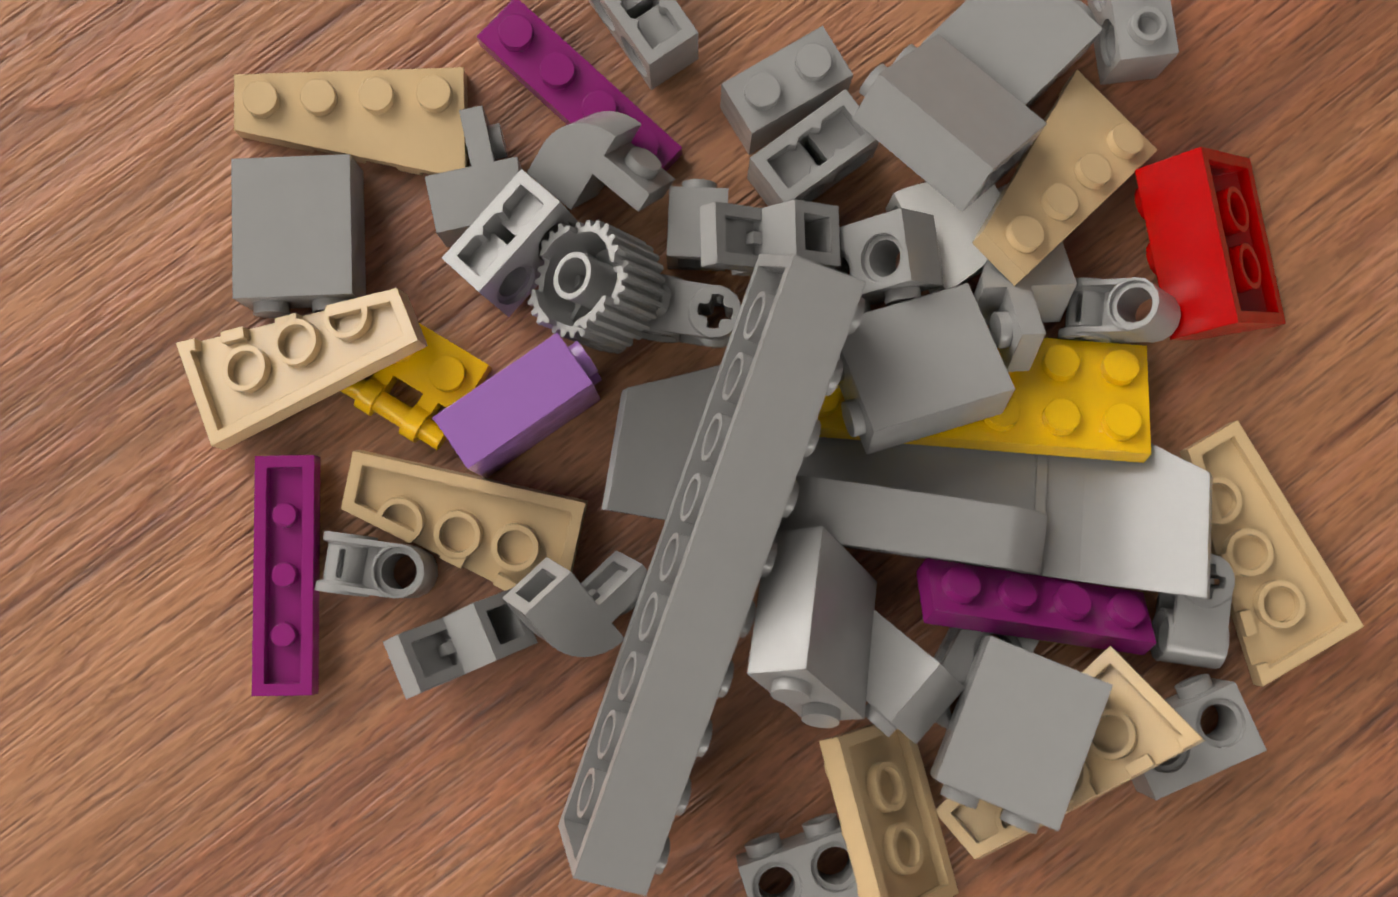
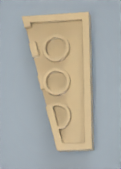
(373, 115)

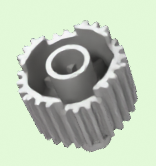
(598, 286)

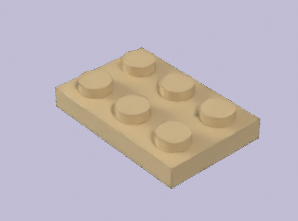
(887, 815)

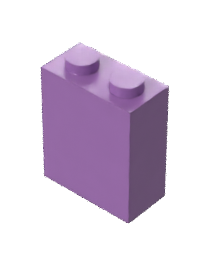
(520, 405)

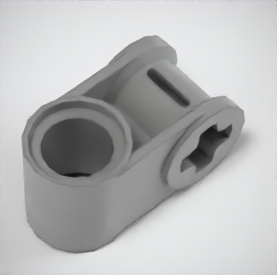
(1107, 310)
(685, 313)
(366, 567)
(1195, 628)

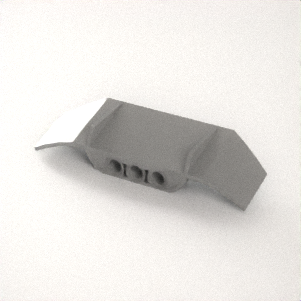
(975, 507)

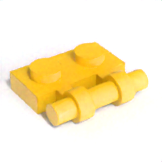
(437, 371)

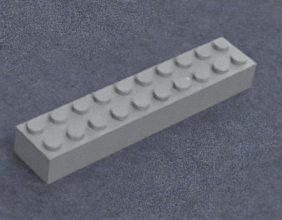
(708, 569)

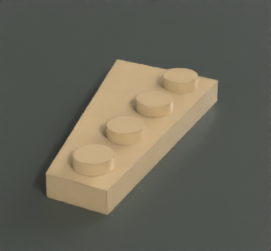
(1061, 178)
(278, 369)
(464, 517)
(1283, 591)
(1131, 738)

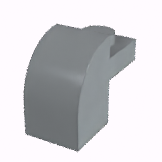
(598, 153)
(464, 193)
(737, 234)
(1019, 311)
(576, 614)
(456, 644)

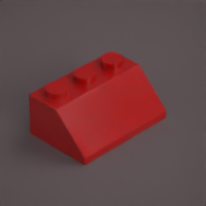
(1209, 243)

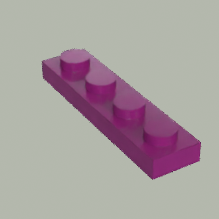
(564, 77)
(286, 575)
(1034, 607)

